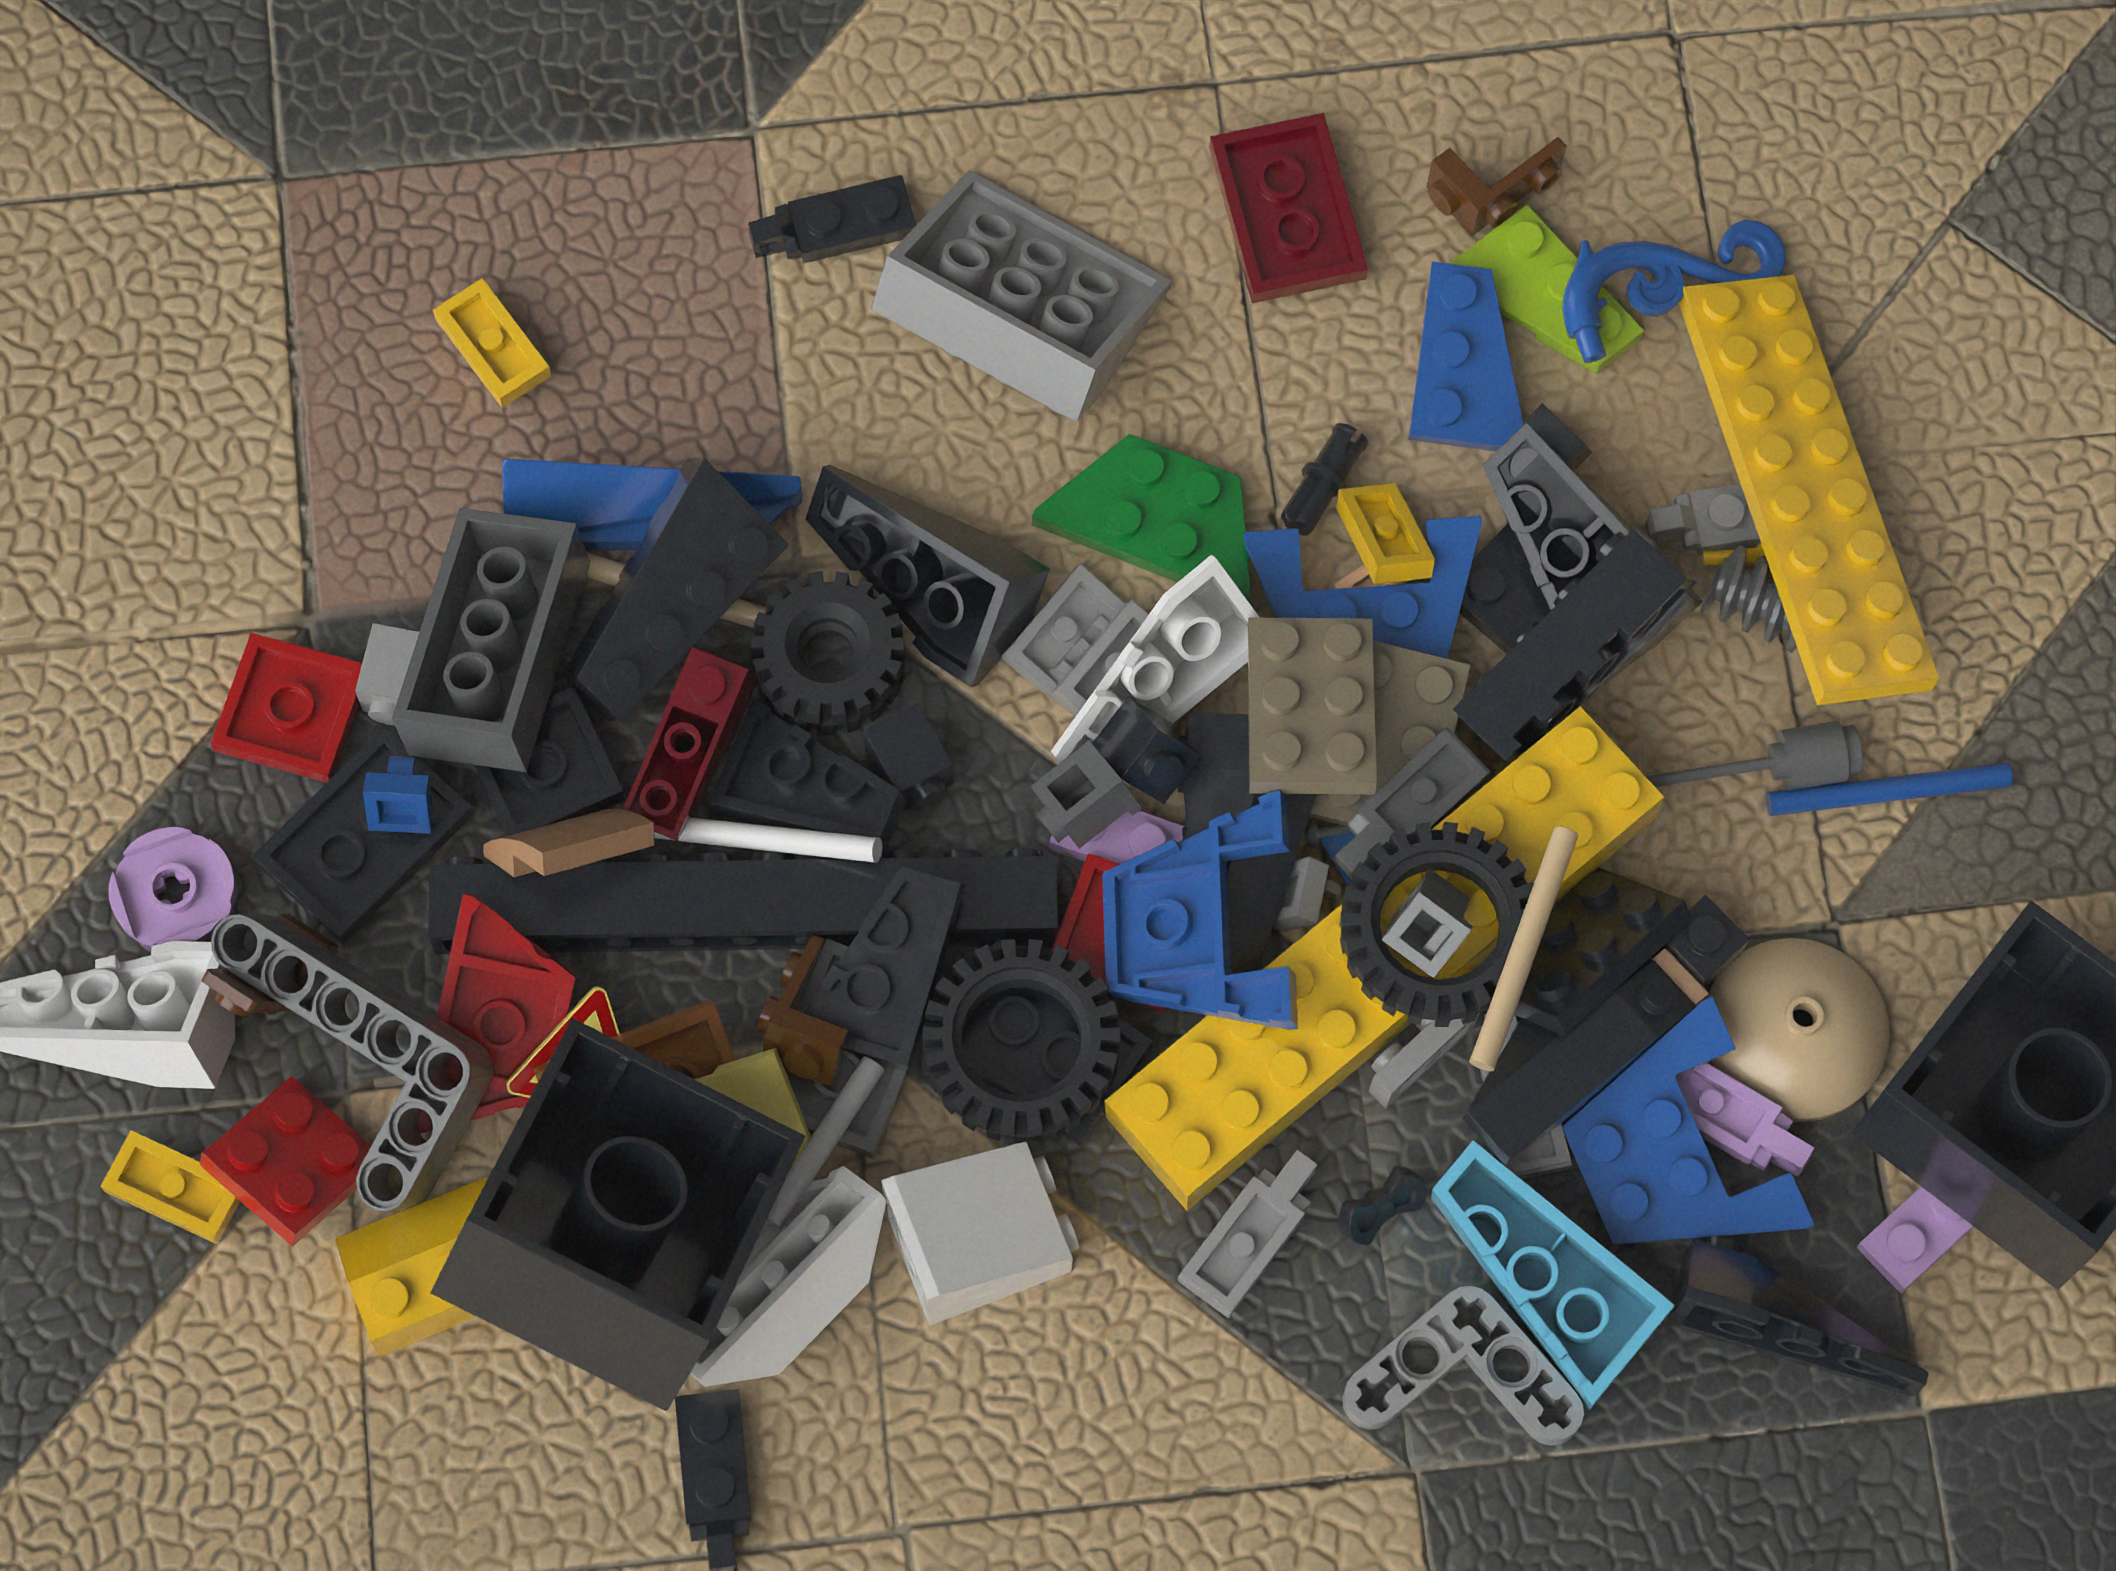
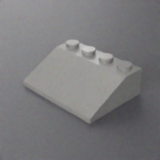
(1019, 294)

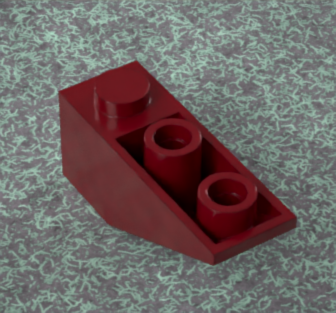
(690, 741)

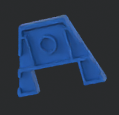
(1402, 615)
(1172, 923)
(1650, 1159)

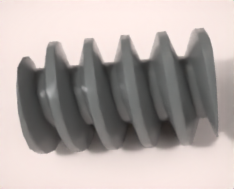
(1751, 593)

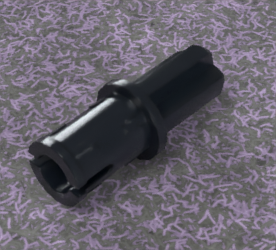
(1323, 479)

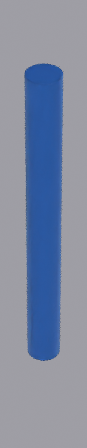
(1889, 789)

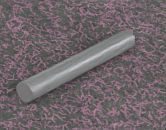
(824, 1139)

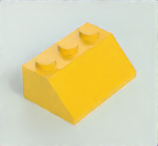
(397, 1264)

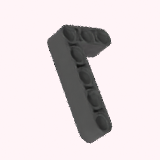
(374, 1037)

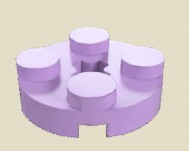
(143, 875)

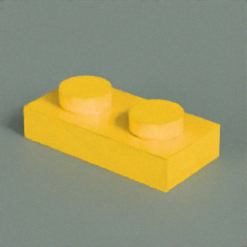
(492, 343)
(1385, 533)
(170, 1187)

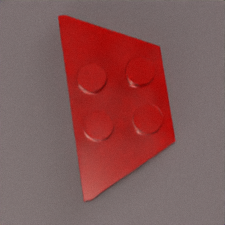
(500, 995)

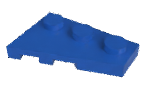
(1464, 366)

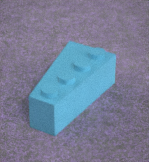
(1557, 1278)

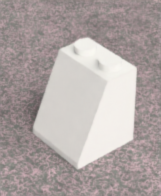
(978, 1229)

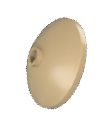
(1802, 1068)

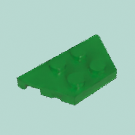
(1153, 511)

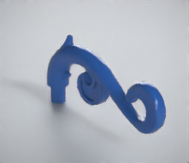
(1667, 265)

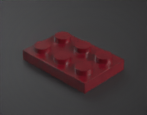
(1288, 208)

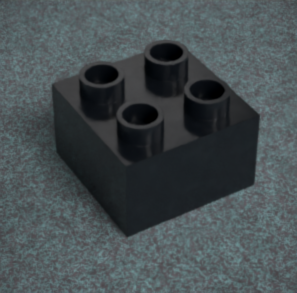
(2017, 1100)
(619, 1215)

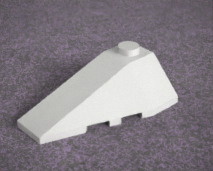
(1175, 657)
(125, 1019)

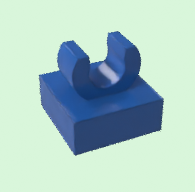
(398, 798)

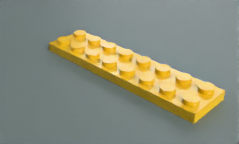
(1807, 491)

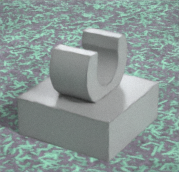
(1304, 895)

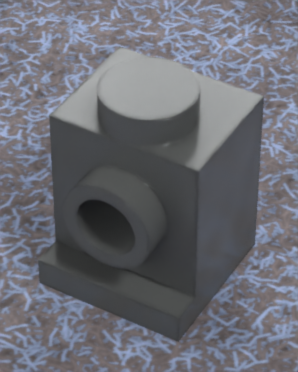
(1082, 796)
(1429, 923)

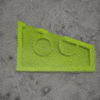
(1530, 278)

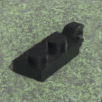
(836, 222)
(714, 1472)

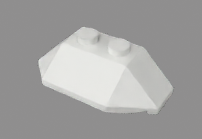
(796, 1280)

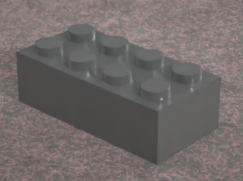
(491, 640)

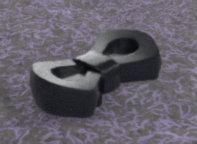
(1400, 1194)

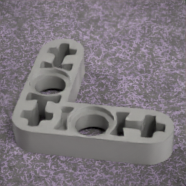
(1457, 1346)

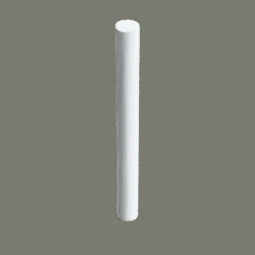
(781, 839)

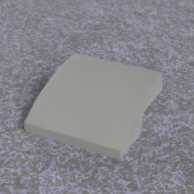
(1074, 639)

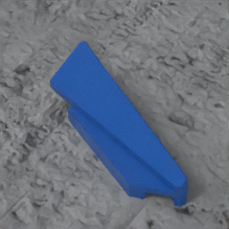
(619, 501)

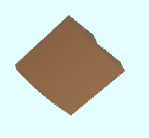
(571, 842)

